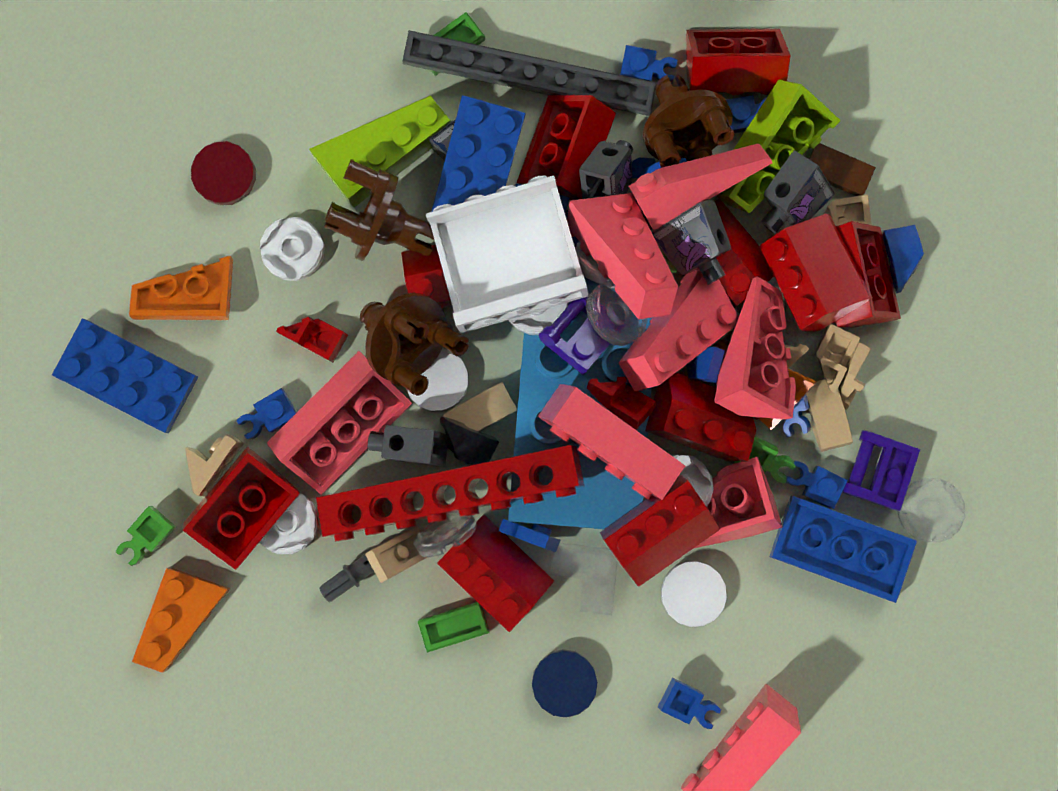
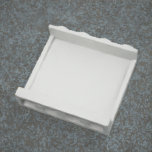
(507, 254)

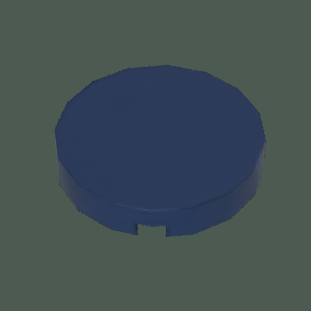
(564, 683)

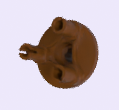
(686, 123)
(382, 219)
(408, 338)

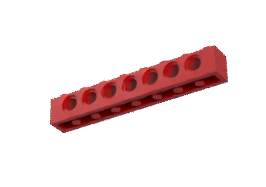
(337, 508)

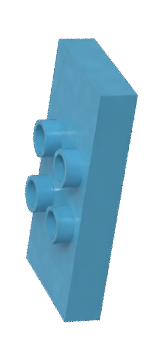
(604, 495)

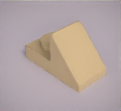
(207, 471)
(395, 555)

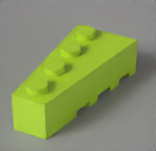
(382, 144)

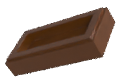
(843, 170)

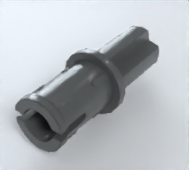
(346, 578)

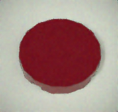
(223, 173)

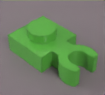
(769, 461)
(148, 532)

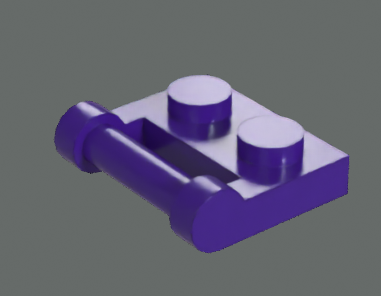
(583, 347)
(891, 474)

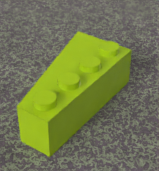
(784, 123)

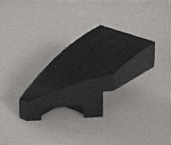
(468, 444)

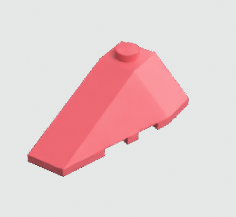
(681, 186)
(755, 366)
(742, 503)

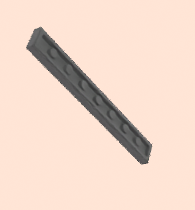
(527, 72)

